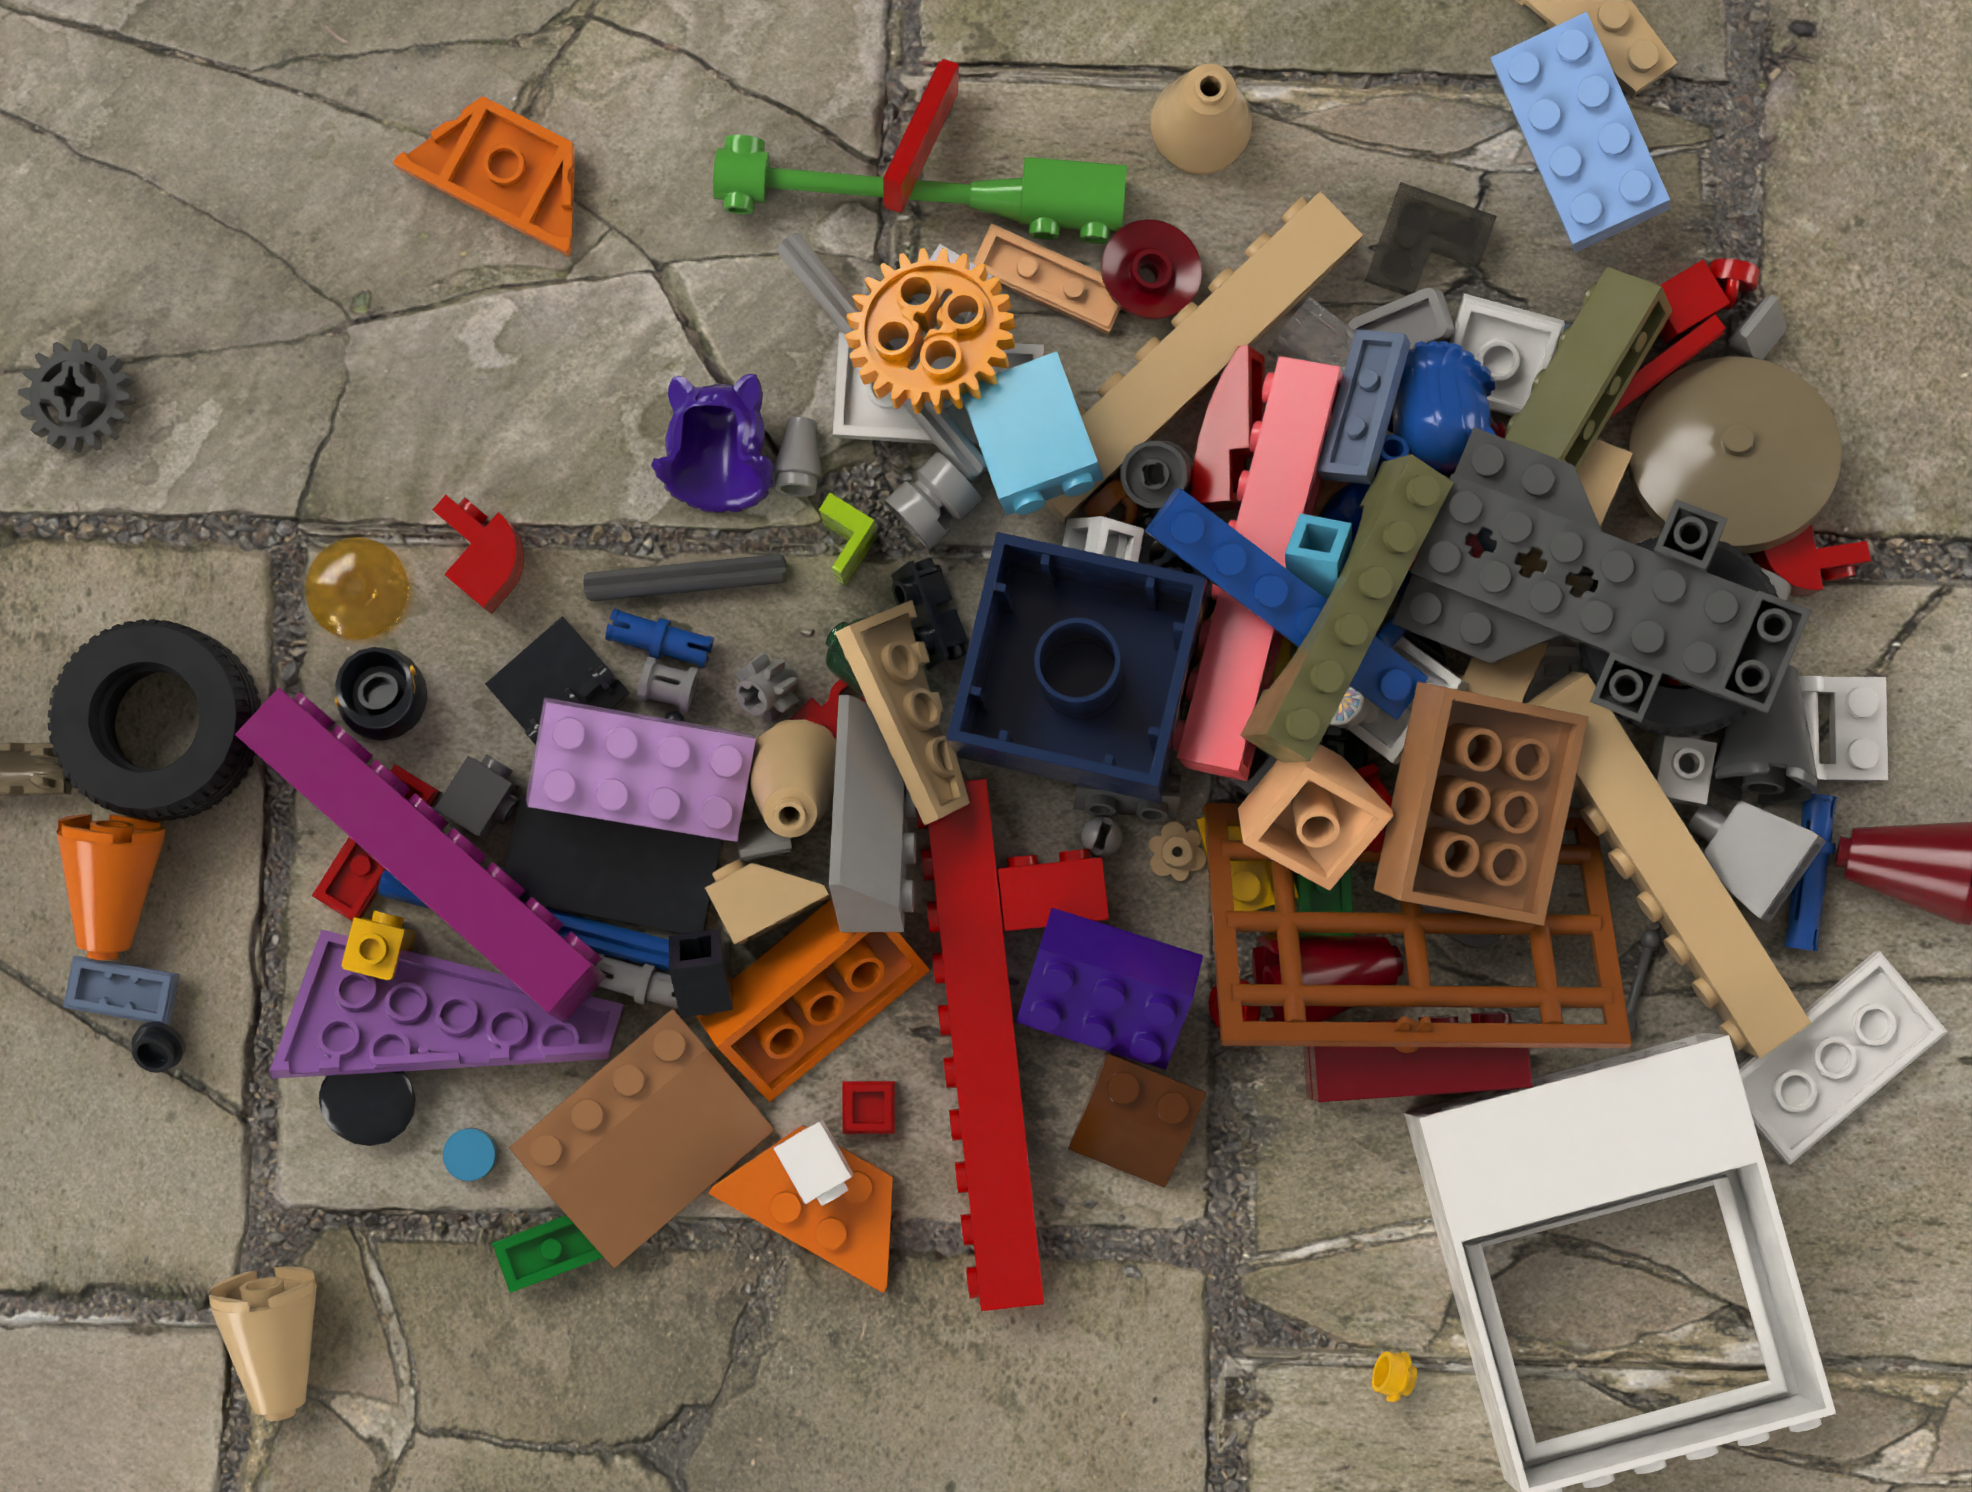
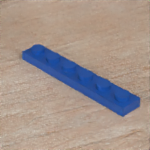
(1273, 593)

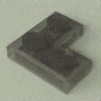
(1425, 224)

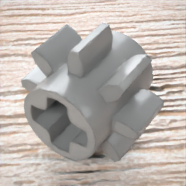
(767, 687)

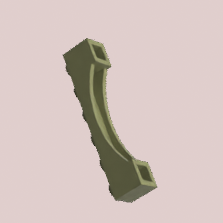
(1310, 688)

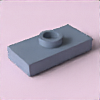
(121, 990)

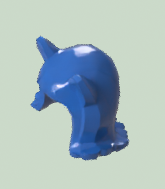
(1441, 403)

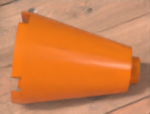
(107, 878)

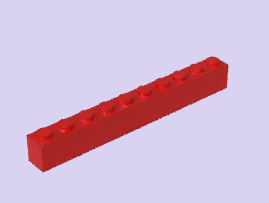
(983, 1056)

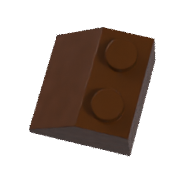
(1136, 1120)

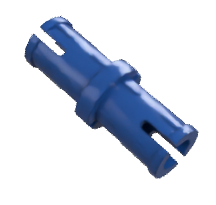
(659, 638)

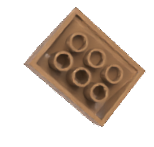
(1480, 804)
(642, 1138)

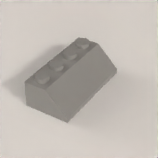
(869, 827)

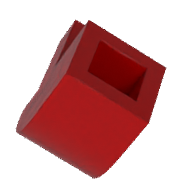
(493, 559)
(1802, 563)

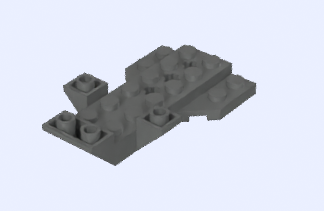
(1649, 609)

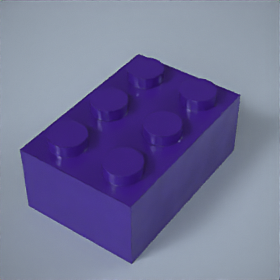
(1109, 988)

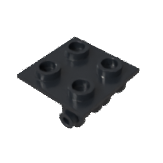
(557, 668)

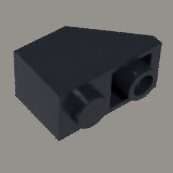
(701, 972)

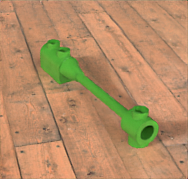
(1046, 198)

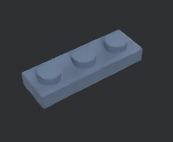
(1363, 406)

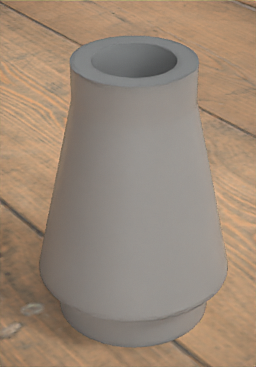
(798, 460)

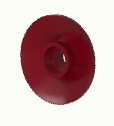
(1164, 252)

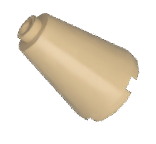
(1201, 121)
(793, 775)
(268, 1335)

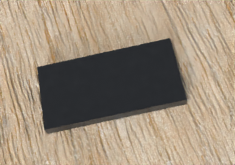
(613, 868)

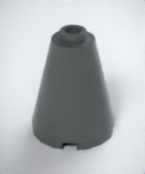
(1769, 751)

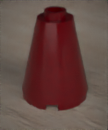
(1915, 865)
(1329, 962)

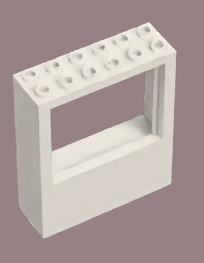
(1593, 1147)

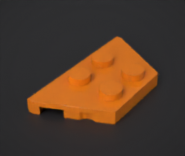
(503, 170)
(846, 1231)

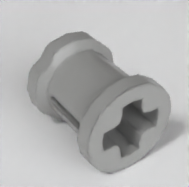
(668, 685)

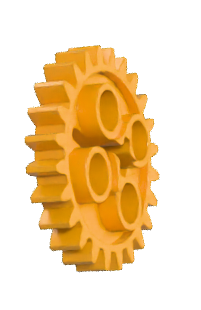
(888, 316)

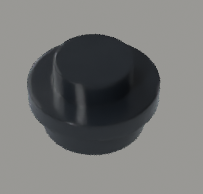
(157, 1047)

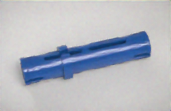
(1809, 892)

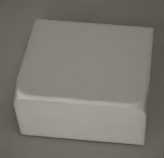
(1759, 329)
(760, 842)

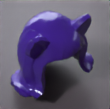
(716, 446)

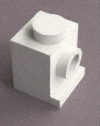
(1104, 537)

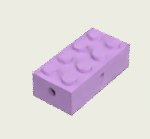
(640, 770)

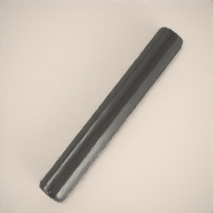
(685, 577)

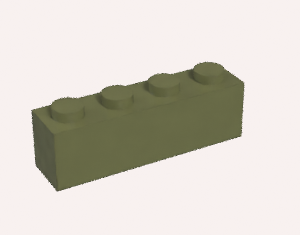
(1591, 367)

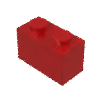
(1033, 888)

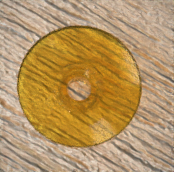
(381, 593)

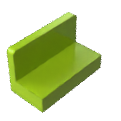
(853, 526)

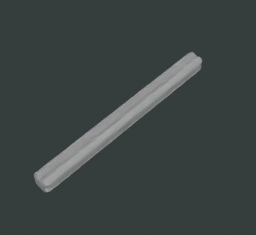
(838, 304)

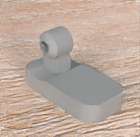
(1418, 315)

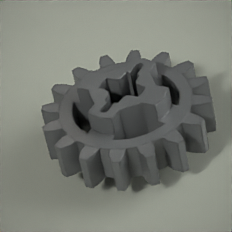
(56, 391)

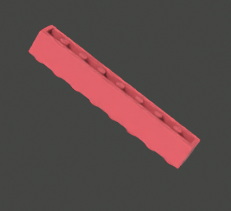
(1236, 643)

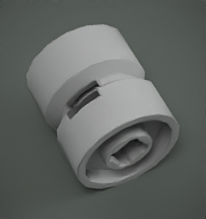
(933, 500)

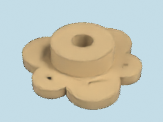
(1165, 863)

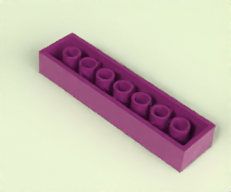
(411, 845)

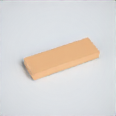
(1048, 278)

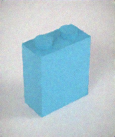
(1033, 436)

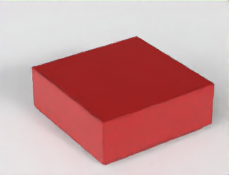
(868, 1107)

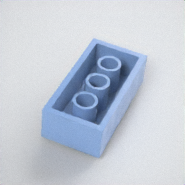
(1581, 132)

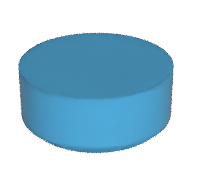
(470, 1154)

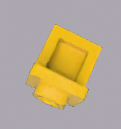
(377, 944)

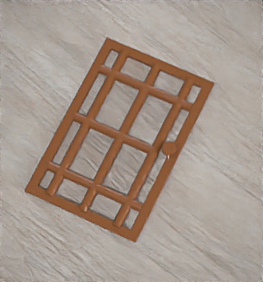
(1406, 1033)

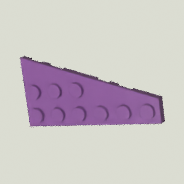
(427, 1020)

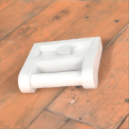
(1855, 726)

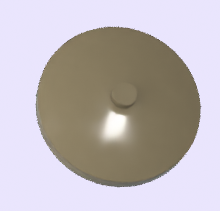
(1739, 445)

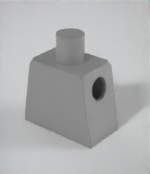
(1756, 854)

